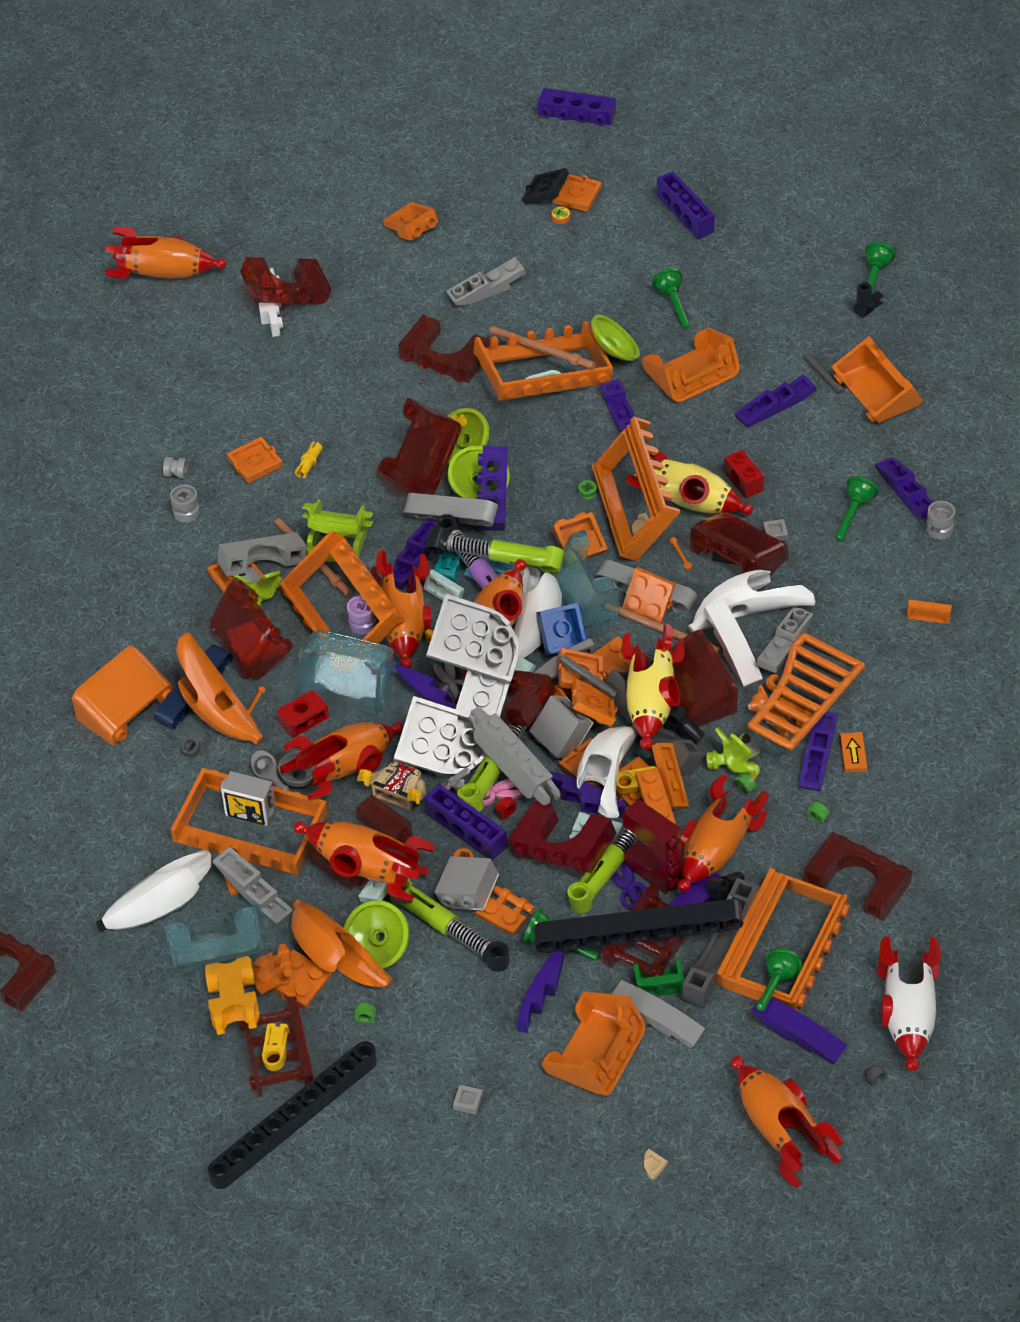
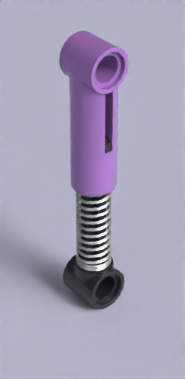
(478, 566)

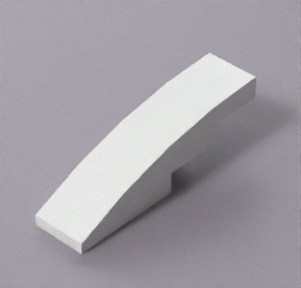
(733, 643)

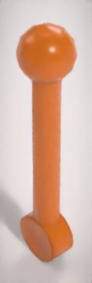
(687, 565)
(261, 689)

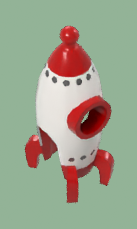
(909, 1008)

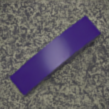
(773, 402)
(905, 486)
(411, 554)
(425, 686)
(818, 752)
(587, 795)
(543, 984)
(801, 1029)

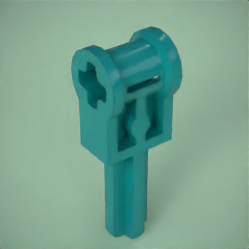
(449, 565)

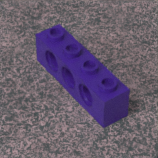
(576, 106)
(685, 205)
(497, 458)
(465, 822)

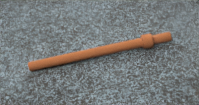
(574, 359)
(335, 579)
(655, 625)

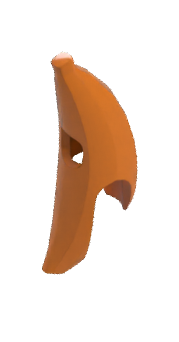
(211, 695)
(334, 947)

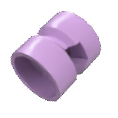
(360, 616)

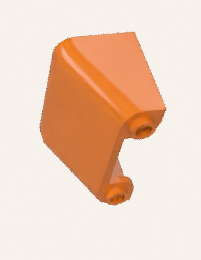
(697, 370)
(876, 382)
(118, 694)
(601, 1044)

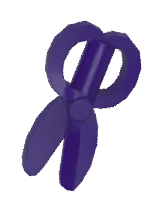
(629, 886)

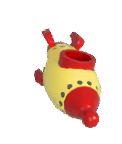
(695, 487)
(652, 689)

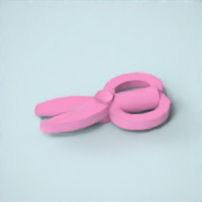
(500, 791)

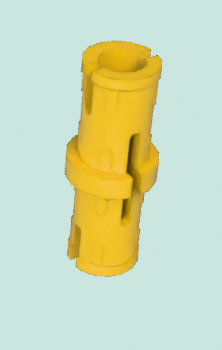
(308, 460)

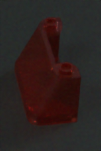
(423, 451)
(738, 543)
(248, 631)
(704, 682)

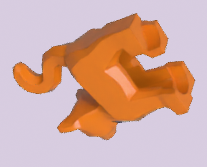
(761, 697)

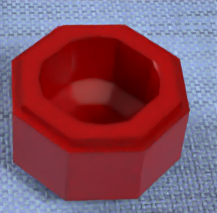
(505, 807)

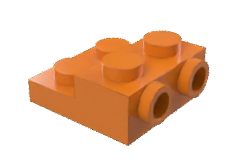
(412, 220)
(565, 528)

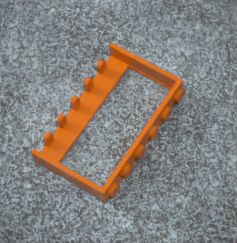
(549, 383)
(661, 515)
(358, 574)
(250, 852)
(754, 924)

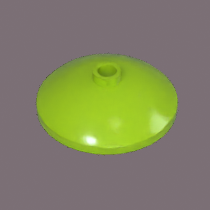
(614, 339)
(473, 433)
(464, 469)
(372, 920)

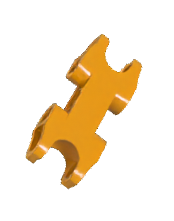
(233, 1001)

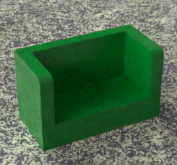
(668, 983)

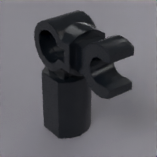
(865, 301)
(686, 726)
(721, 886)

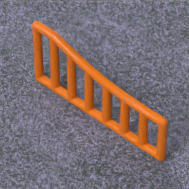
(819, 710)

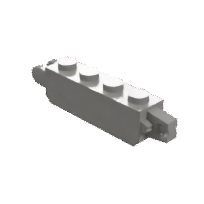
(513, 757)

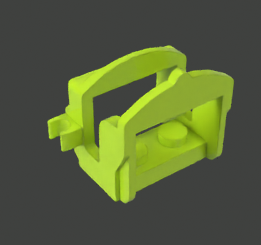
(344, 524)

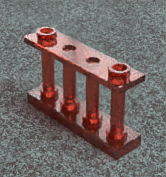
(614, 953)
(298, 1052)

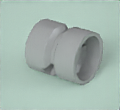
(185, 503)
(940, 519)

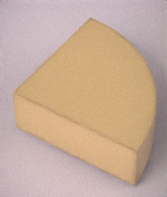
(639, 522)
(654, 1164)

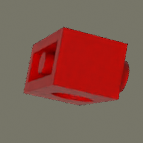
(744, 474)
(303, 713)

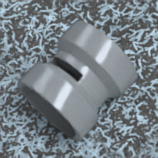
(175, 467)

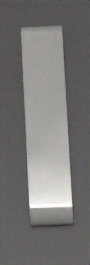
(464, 510)
(682, 596)

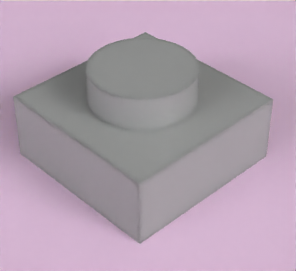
(776, 529)
(468, 1099)

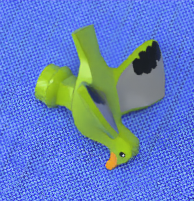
(263, 586)
(735, 754)

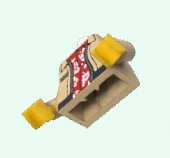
(396, 784)

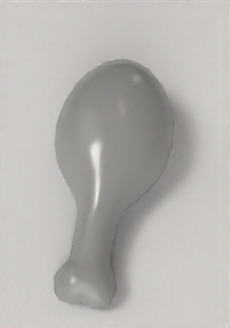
(266, 765)

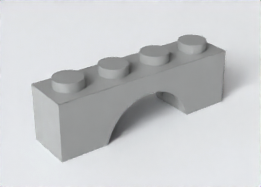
(237, 556)

